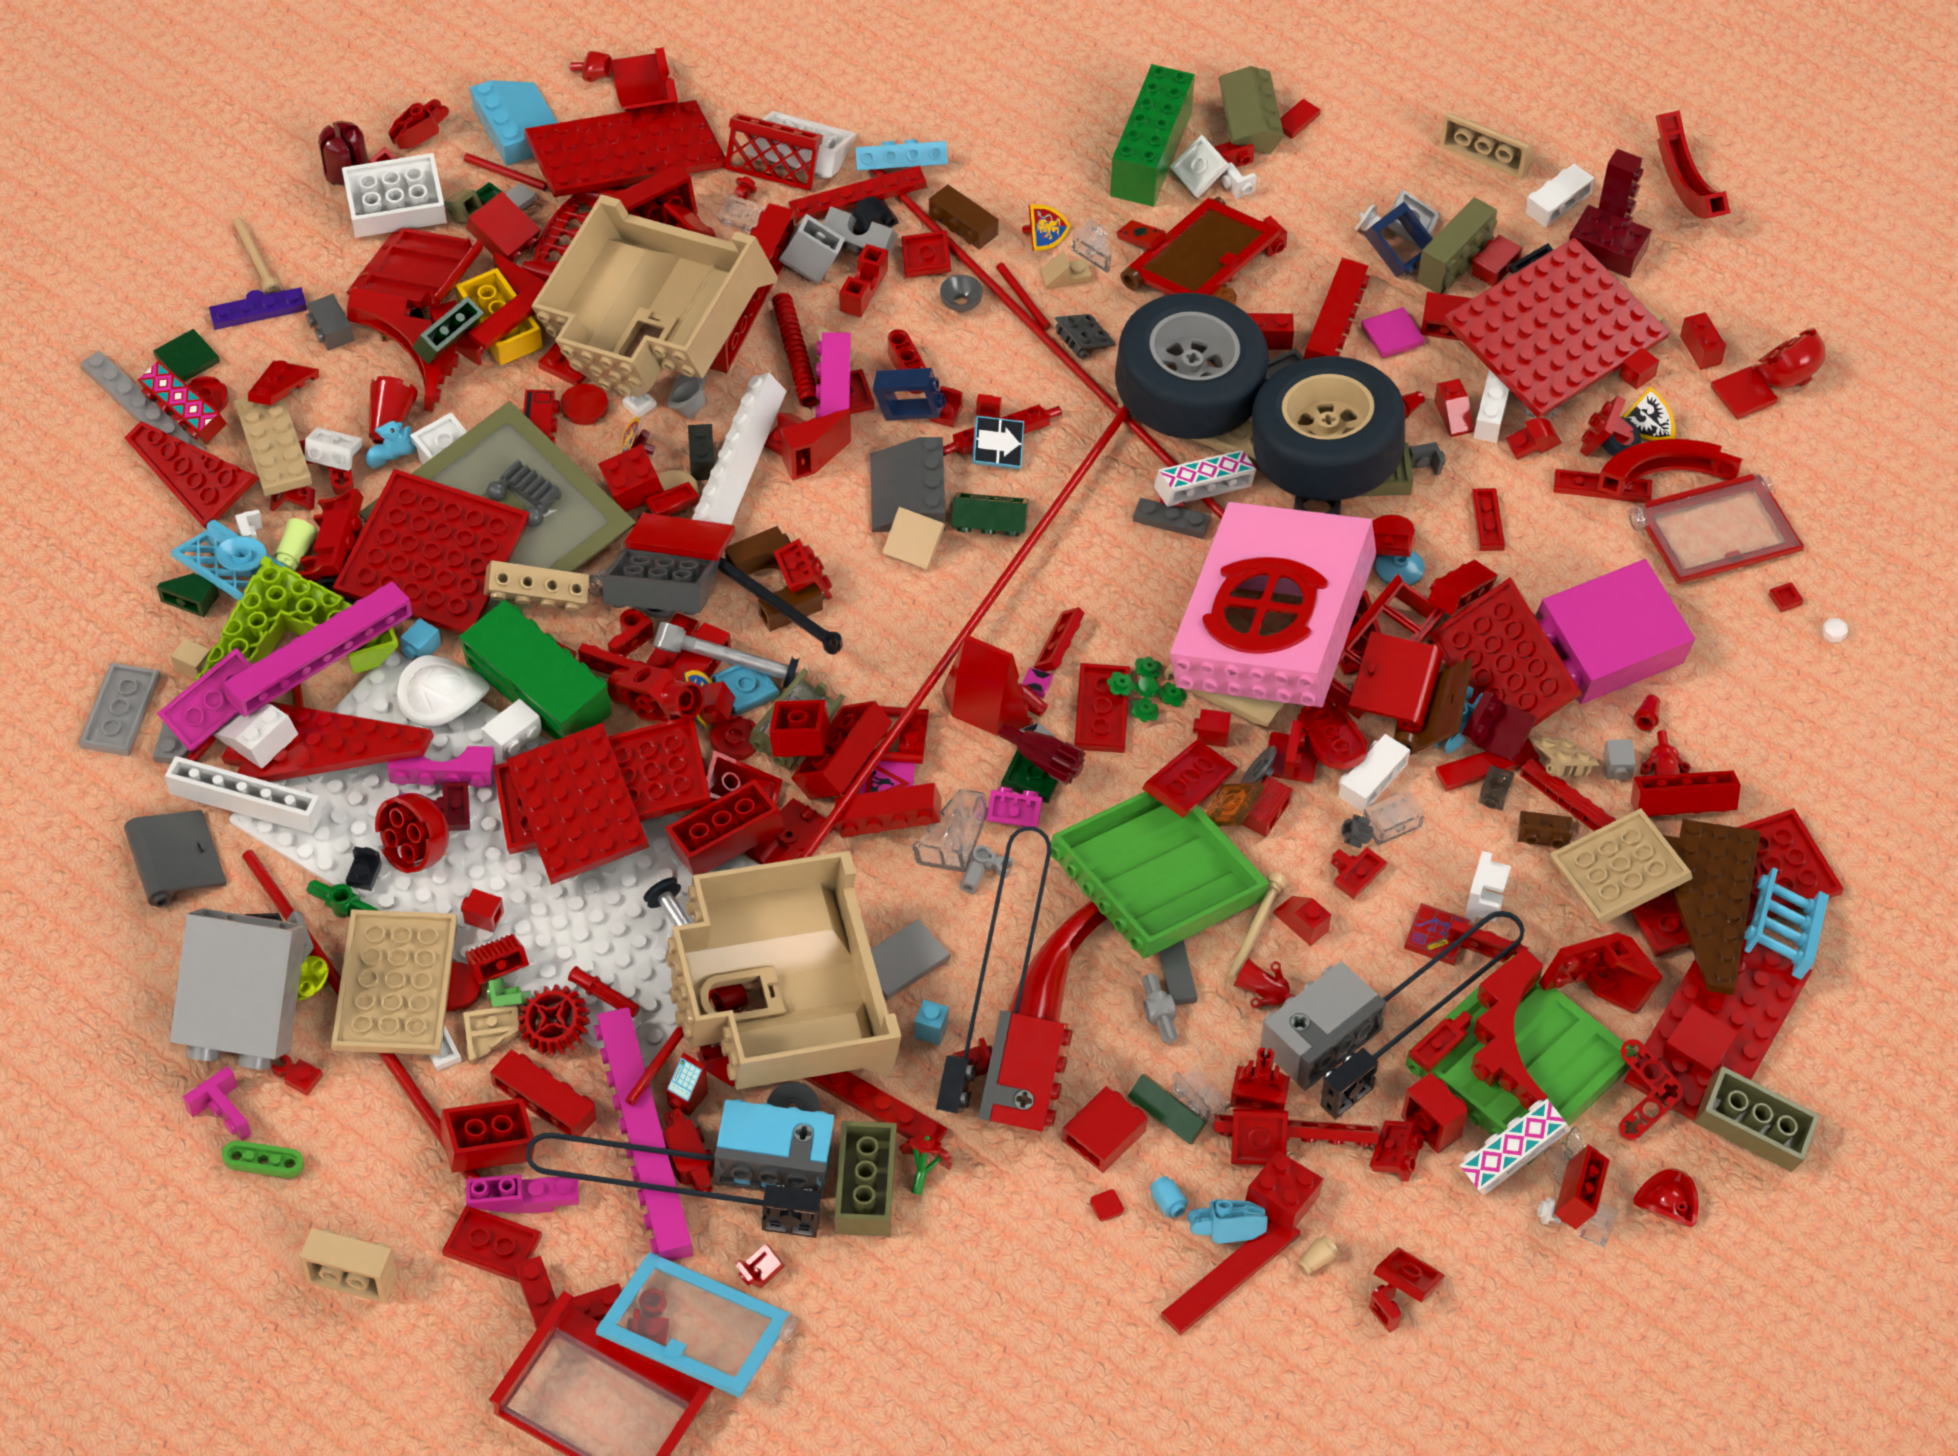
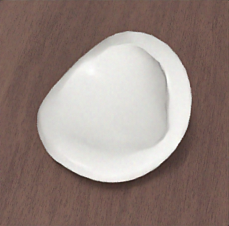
(438, 690)

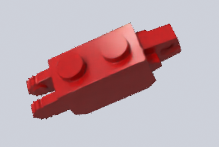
(684, 1136)

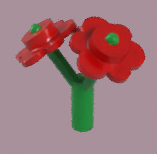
(924, 1144)

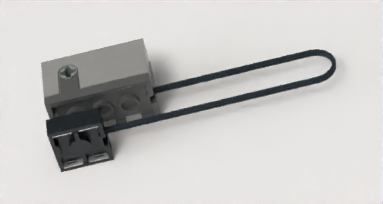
(1339, 1017)

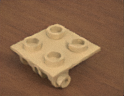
(1565, 757)

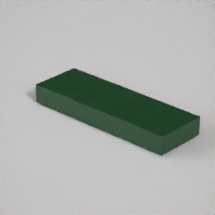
(1167, 1108)

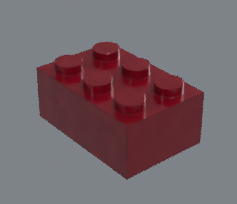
(1612, 239)

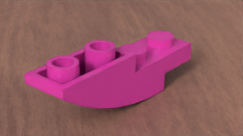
(521, 1195)

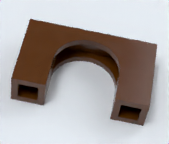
(757, 554)

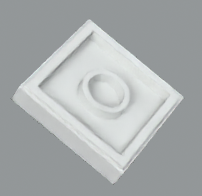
(1200, 166)

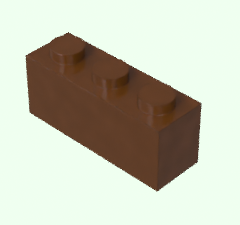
(963, 216)

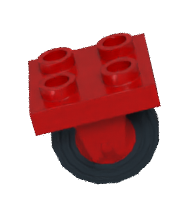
(1610, 430)

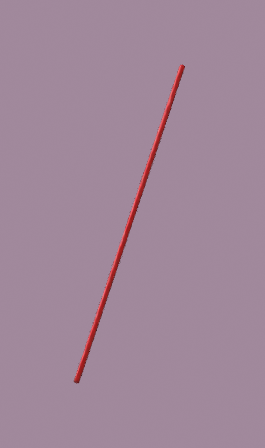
(1047, 340)

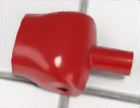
(594, 66)

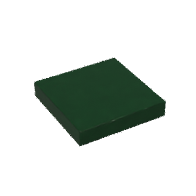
(187, 355)
(1026, 776)

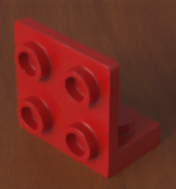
(802, 567)

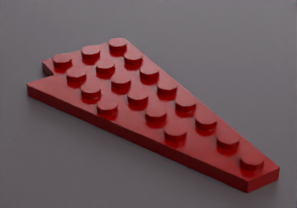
(334, 743)

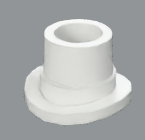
(1368, 218)

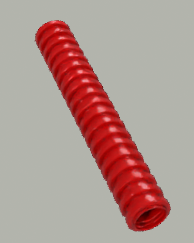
(795, 349)

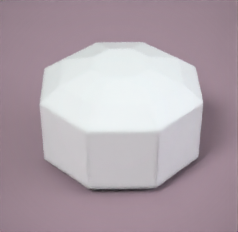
(1835, 630)

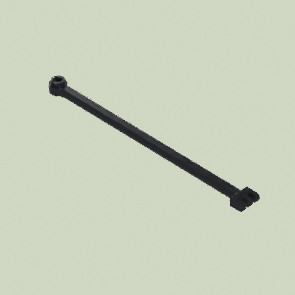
(831, 641)

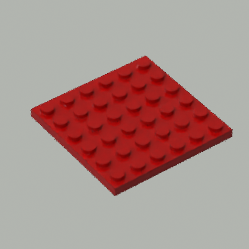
(432, 548)

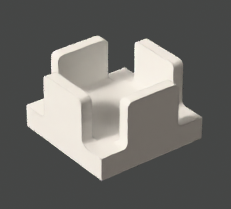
(437, 436)
(1489, 876)

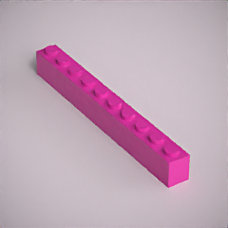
(642, 1127)

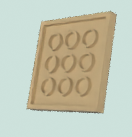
(1620, 866)

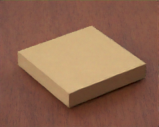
(913, 538)

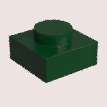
(487, 192)

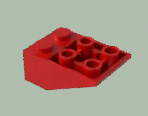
(814, 442)

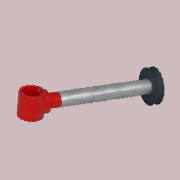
(664, 894)

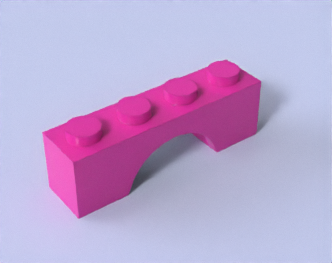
(472, 766)

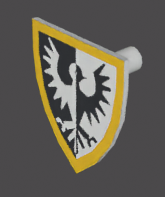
(1652, 416)

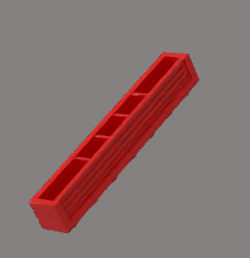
(1565, 796)

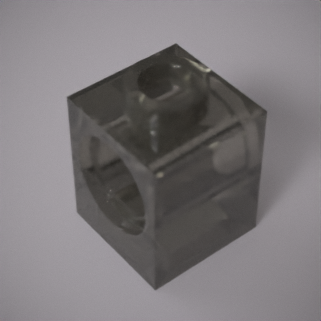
(1501, 782)

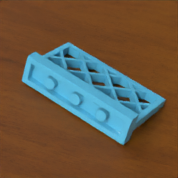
(214, 535)

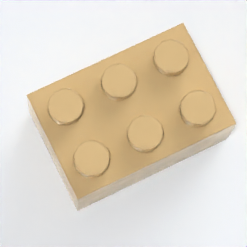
(348, 1265)

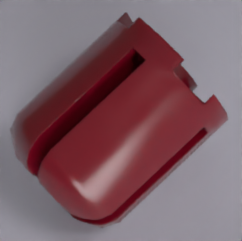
(341, 148)

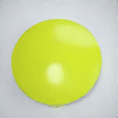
(312, 977)

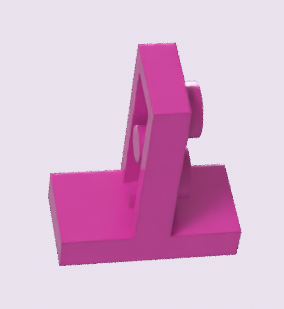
(212, 1095)

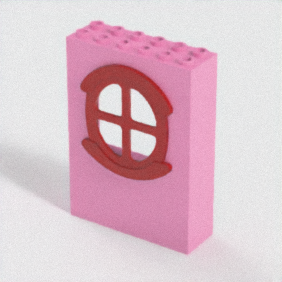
(1281, 553)

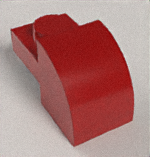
(1536, 436)

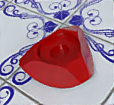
(1670, 1196)

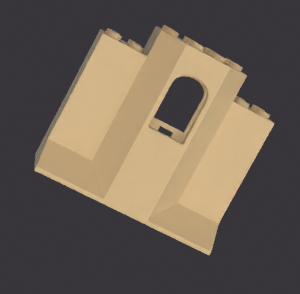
(649, 273)
(803, 937)

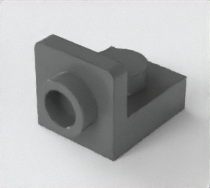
(1427, 455)

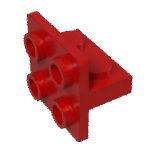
(1293, 756)

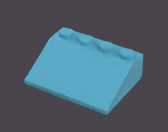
(506, 111)

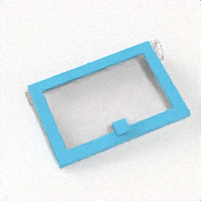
(695, 1324)

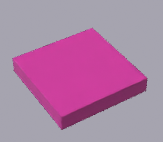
(1392, 332)

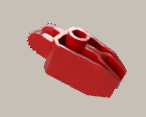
(417, 124)

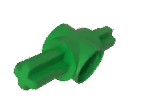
(336, 893)

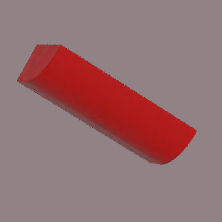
(1435, 309)

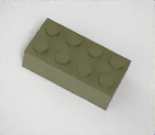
(1456, 246)
(1757, 1119)
(865, 1178)

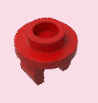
(745, 187)

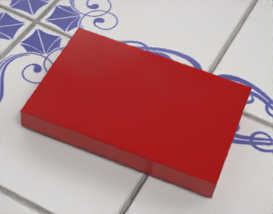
(491, 1242)

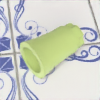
(295, 542)

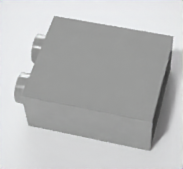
(237, 987)

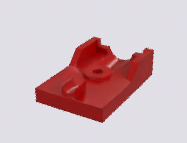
(800, 823)

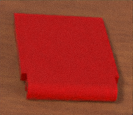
(418, 266)

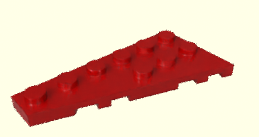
(194, 476)

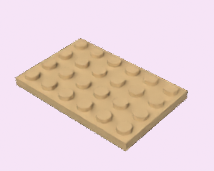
(395, 982)

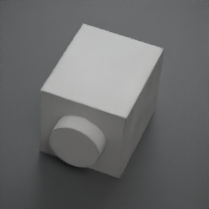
(1619, 759)

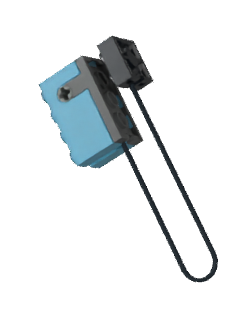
(756, 1149)

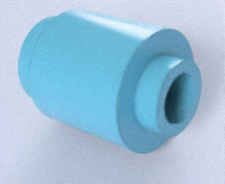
(1168, 1197)

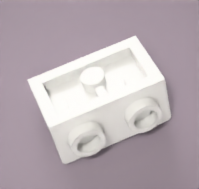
(331, 448)

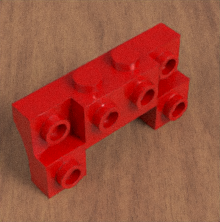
(336, 537)

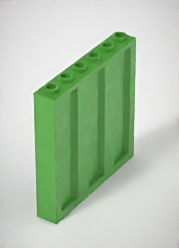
(1157, 871)
(1559, 1046)

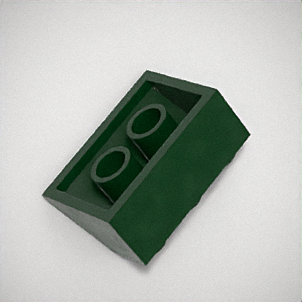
(990, 513)

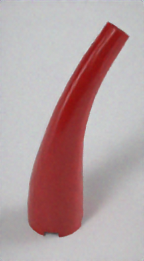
(1049, 967)

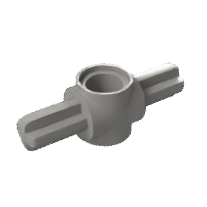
(1159, 1008)

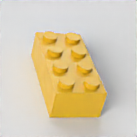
(490, 293)

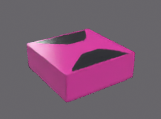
(1038, 681)

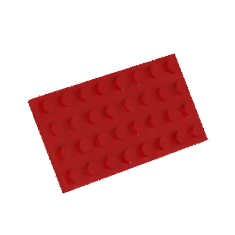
(624, 147)
(659, 768)
(1782, 845)
(1756, 1010)

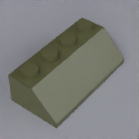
(1251, 108)

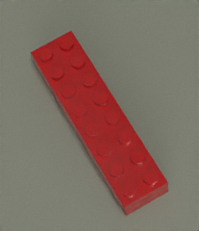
(772, 233)

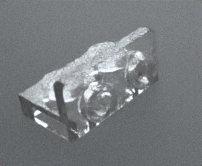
(1199, 1093)

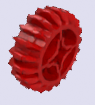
(565, 1002)

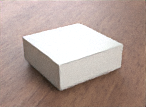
(640, 405)

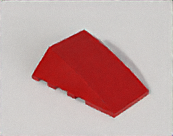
(985, 688)

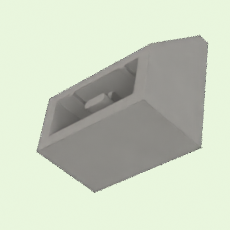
(811, 248)

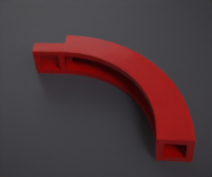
(1682, 172)
(1664, 456)

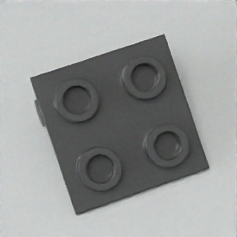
(1082, 333)

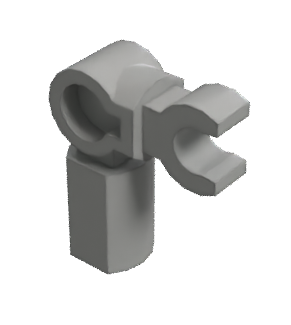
(982, 859)

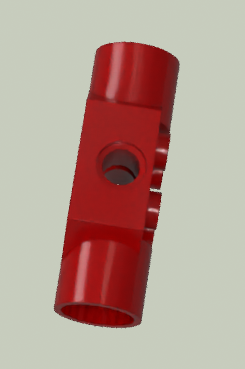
(655, 693)

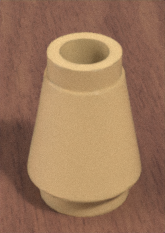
(1319, 1254)

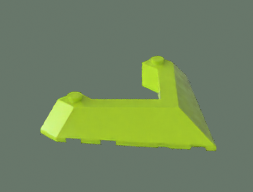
(283, 601)

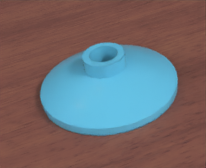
(240, 553)
(1410, 569)

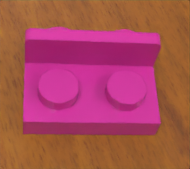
(1014, 808)

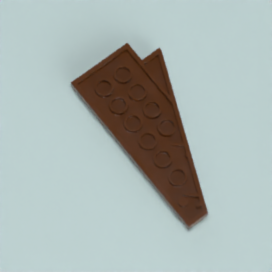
(1717, 897)

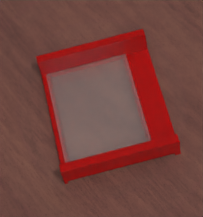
(593, 1393)

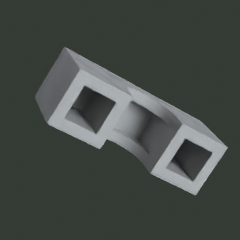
(877, 234)

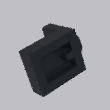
(364, 868)

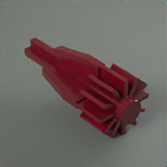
(1048, 753)

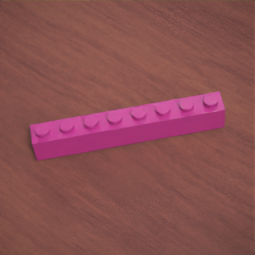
(317, 649)

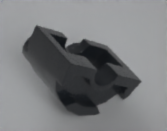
(872, 210)

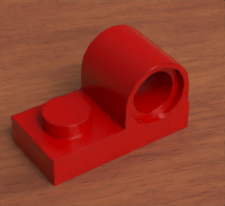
(635, 631)

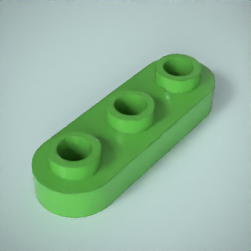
(254, 1153)

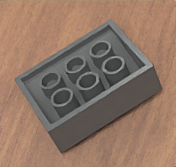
(908, 478)
(659, 581)

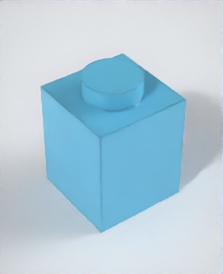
(420, 640)
(931, 1022)

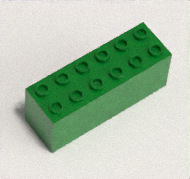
(1152, 135)
(535, 669)

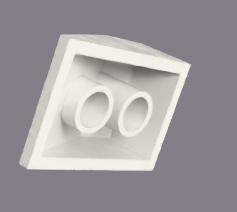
(258, 734)

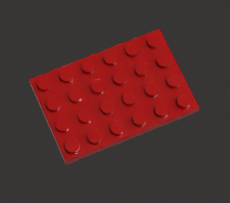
(1508, 653)
(577, 803)

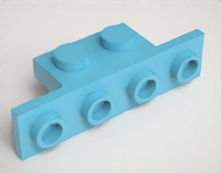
(901, 155)

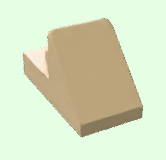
(1064, 273)

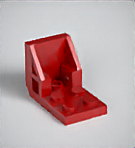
(1610, 967)

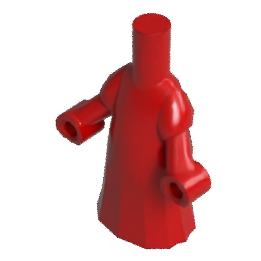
(1665, 758)
(1258, 981)

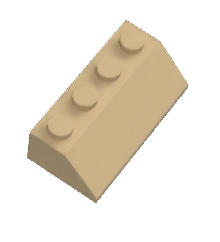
(1486, 146)

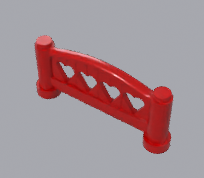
(556, 228)

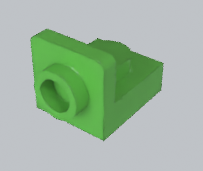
(505, 996)

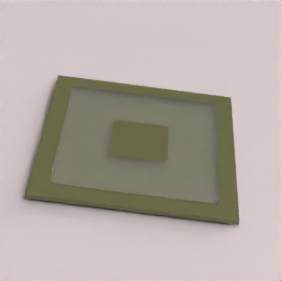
(574, 526)

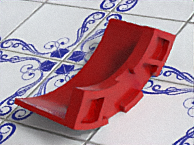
(643, 81)

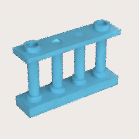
(1810, 924)

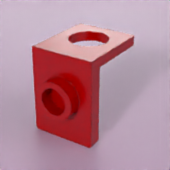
(300, 496)

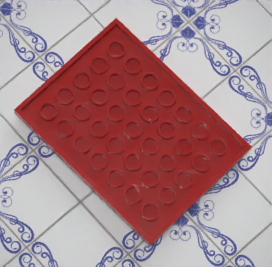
(1555, 327)

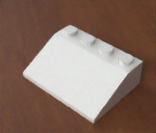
(831, 152)
(394, 195)

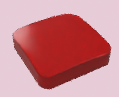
(1106, 1205)

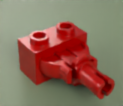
(1260, 1085)

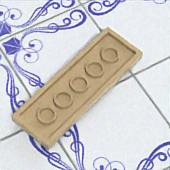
(273, 446)

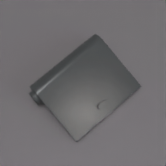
(170, 856)

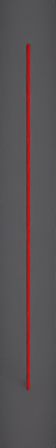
(914, 704)

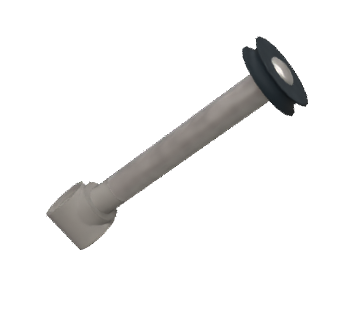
(674, 638)

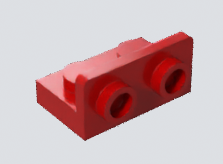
(1236, 154)
(1397, 1148)

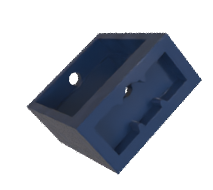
(1412, 226)
(892, 381)

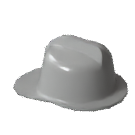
(687, 395)

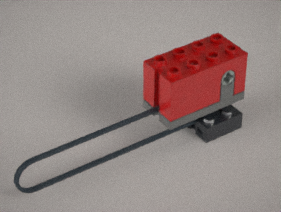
(1024, 1052)

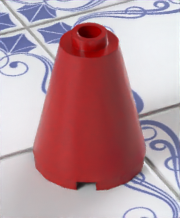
(388, 403)

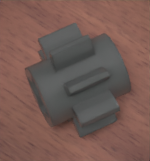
(1357, 831)

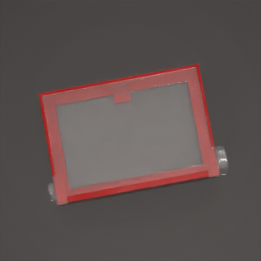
(1717, 527)

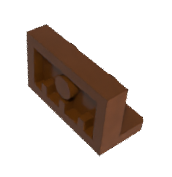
(1544, 829)

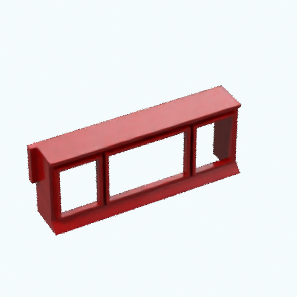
(1341, 694)

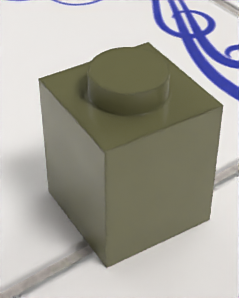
(463, 204)

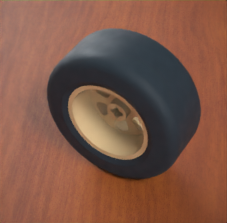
(1337, 398)

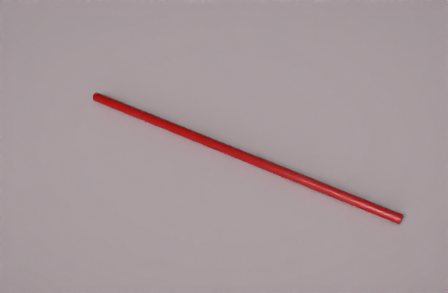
(334, 980)

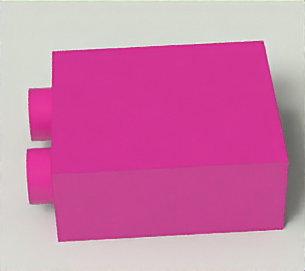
(1615, 630)

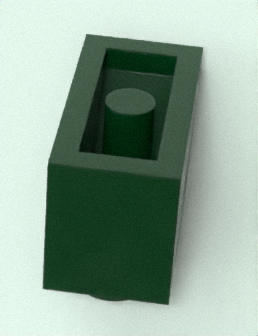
(189, 593)

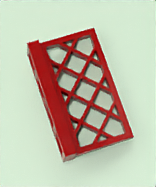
(773, 132)

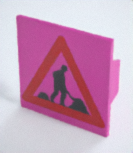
(889, 776)

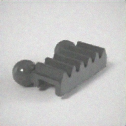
(527, 485)

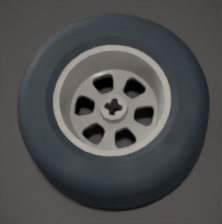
(1198, 331)

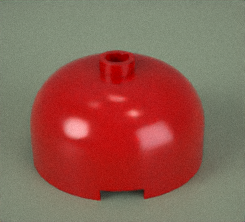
(1793, 361)
(417, 827)

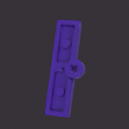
(257, 307)

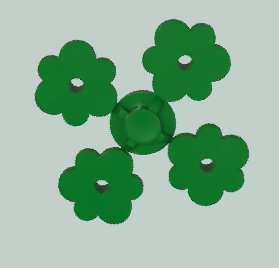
(1147, 688)

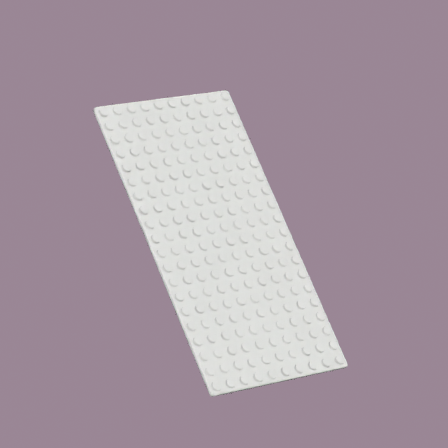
(580, 921)

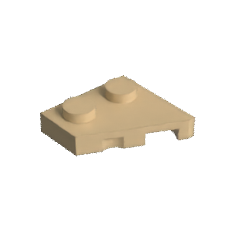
(489, 1030)

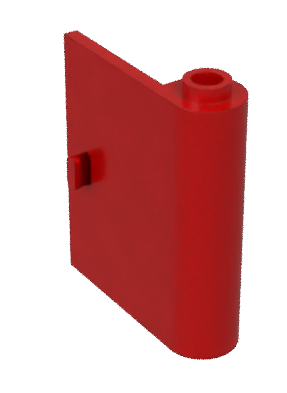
(1401, 680)

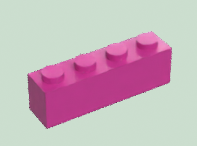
(834, 373)

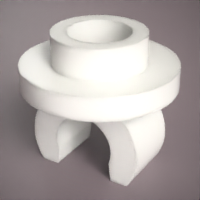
(1546, 1211)

